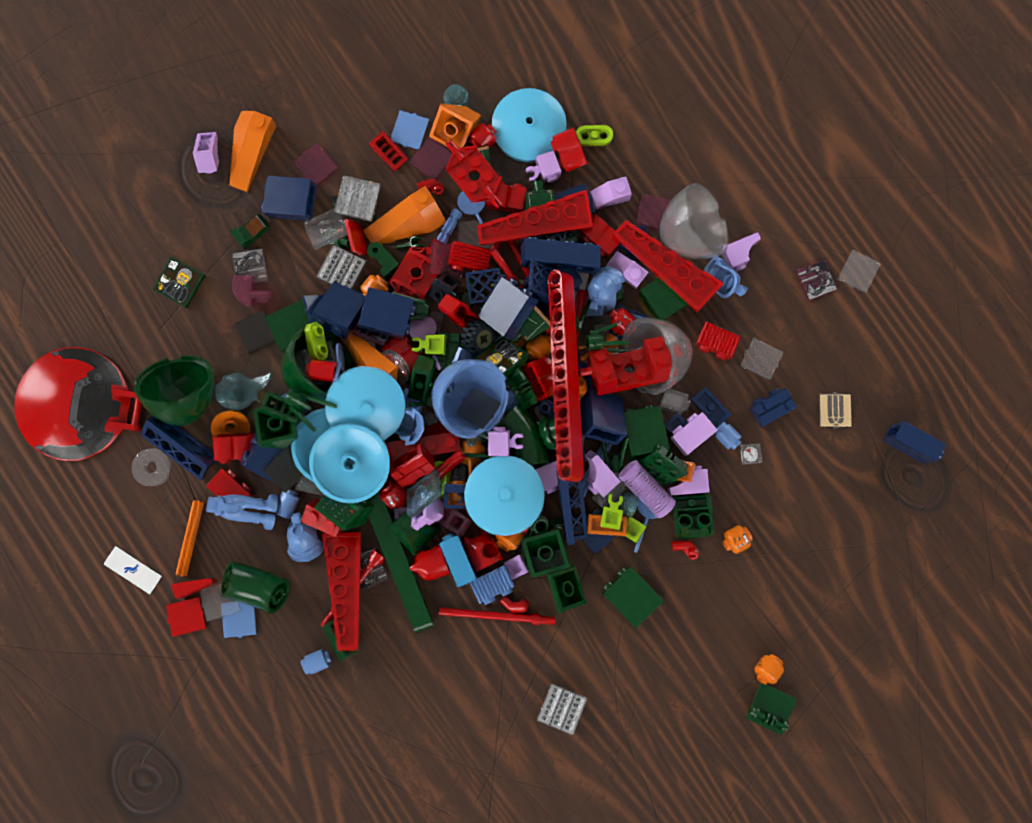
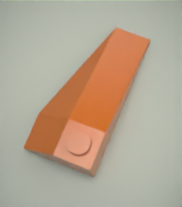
(409, 218)
(367, 355)

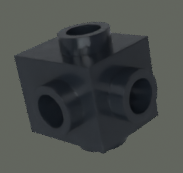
(444, 285)

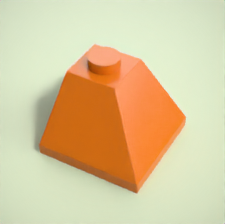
(454, 123)

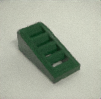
(278, 414)

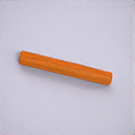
(189, 538)

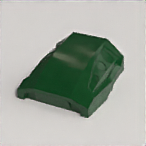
(693, 516)

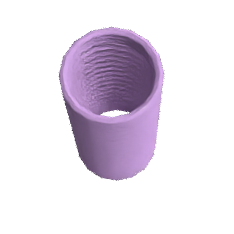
(630, 473)

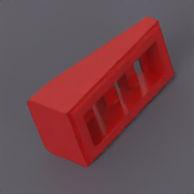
(378, 150)
(187, 588)

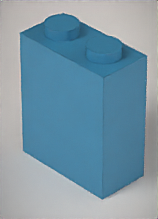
(457, 559)

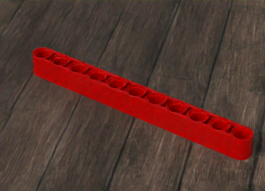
(565, 377)

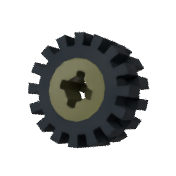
(475, 330)

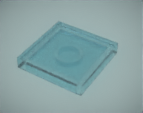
(423, 493)

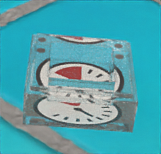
(751, 454)

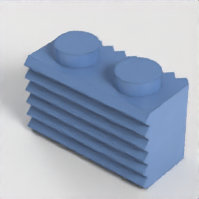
(492, 584)

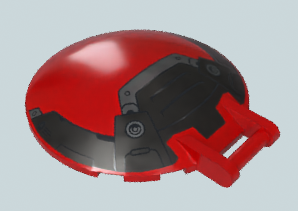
(74, 404)

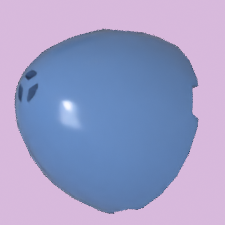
(465, 376)

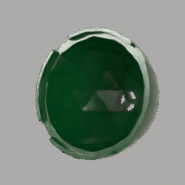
(293, 376)
(176, 389)

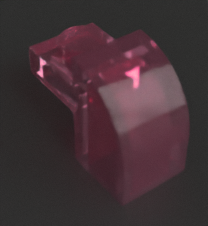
(244, 291)
(455, 521)

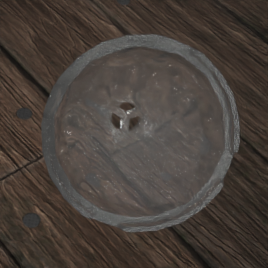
(693, 224)
(675, 340)

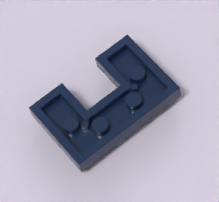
(706, 403)

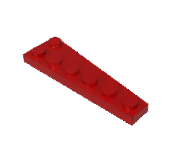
(554, 217)
(677, 273)
(344, 577)

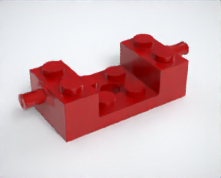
(608, 372)

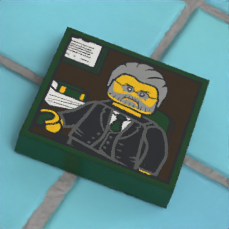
(178, 282)
(504, 356)

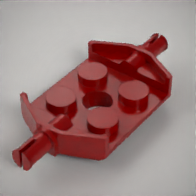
(469, 160)
(402, 280)

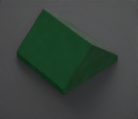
(273, 431)

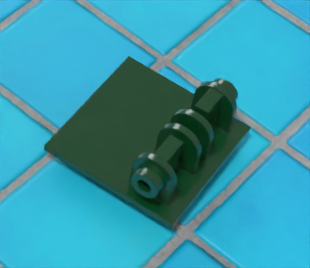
(522, 388)
(663, 466)
(771, 709)

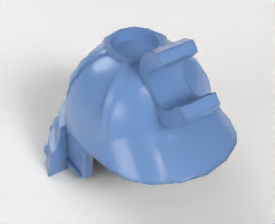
(726, 275)
(603, 289)
(411, 426)
(302, 540)

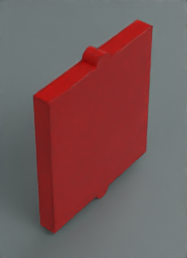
(356, 237)
(186, 616)

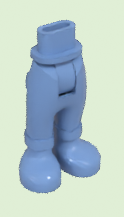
(233, 506)

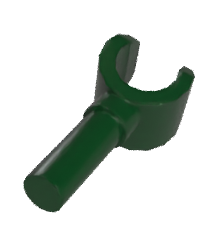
(412, 243)

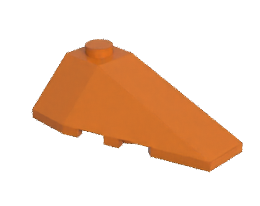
(250, 142)

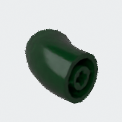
(533, 450)
(254, 587)

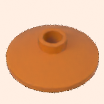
(220, 423)

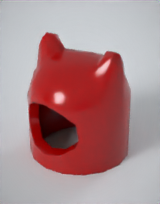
(482, 550)
(431, 564)

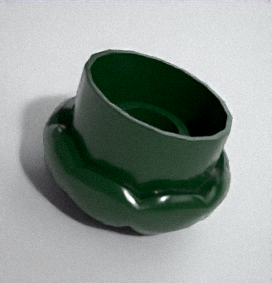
(547, 432)

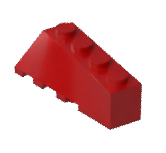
(435, 439)

